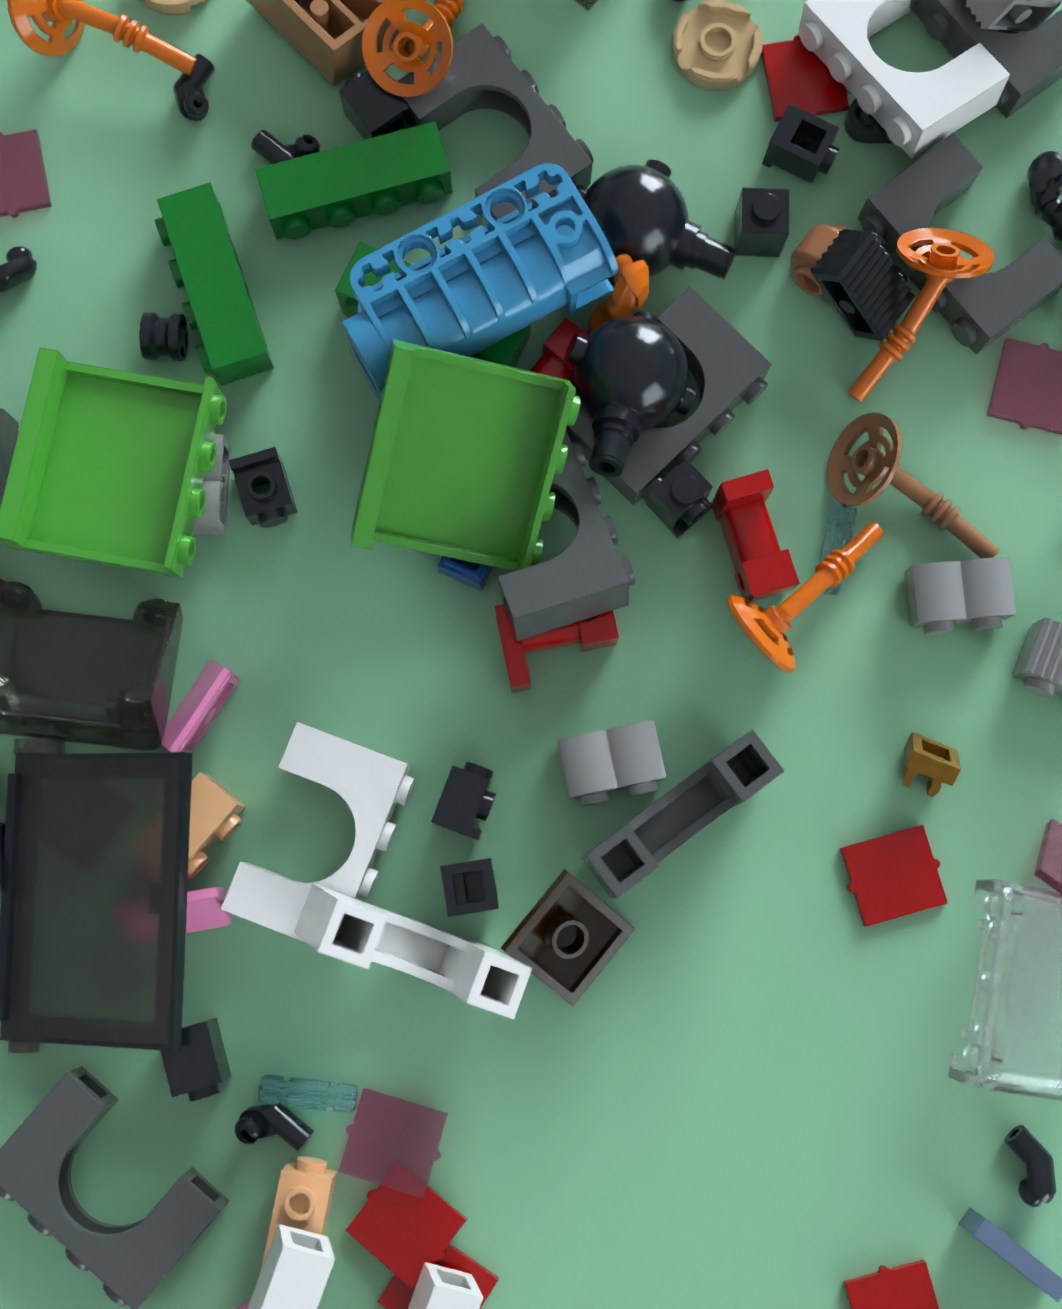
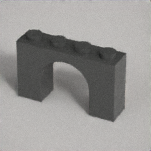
(1029, 56)
(488, 79)
(977, 306)
(725, 373)
(583, 578)
(681, 813)
(38, 1177)

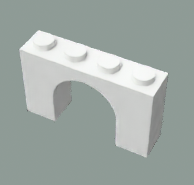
(910, 106)
(370, 787)
(368, 933)
(302, 1262)

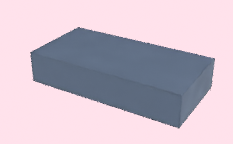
(1012, 1253)

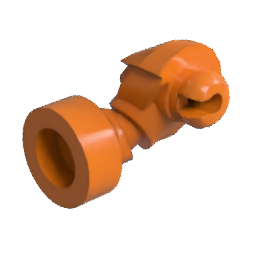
(630, 292)

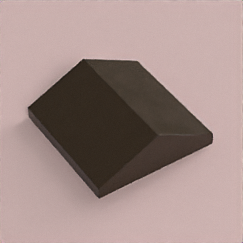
(568, 937)

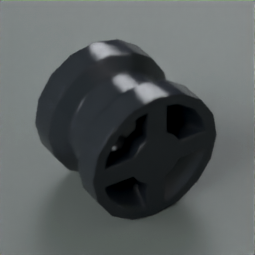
(163, 336)

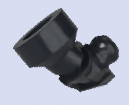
(1045, 184)

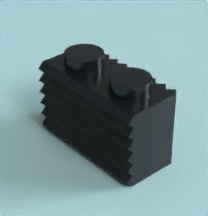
(863, 283)

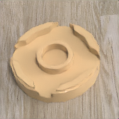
(716, 45)

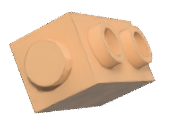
(212, 817)
(303, 1197)

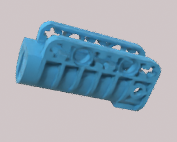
(485, 283)

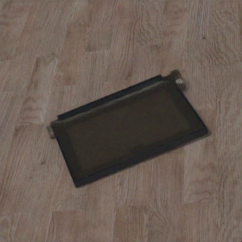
(94, 898)

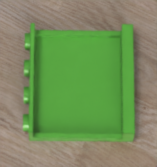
(463, 457)
(111, 466)

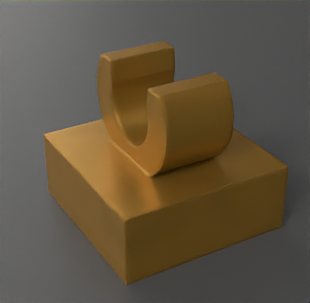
(932, 760)

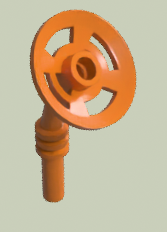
(62, 14)
(410, 44)
(940, 268)
(769, 626)

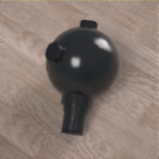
(650, 222)
(628, 381)

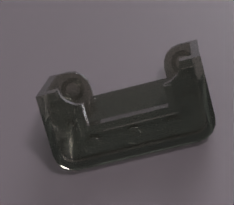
(86, 673)

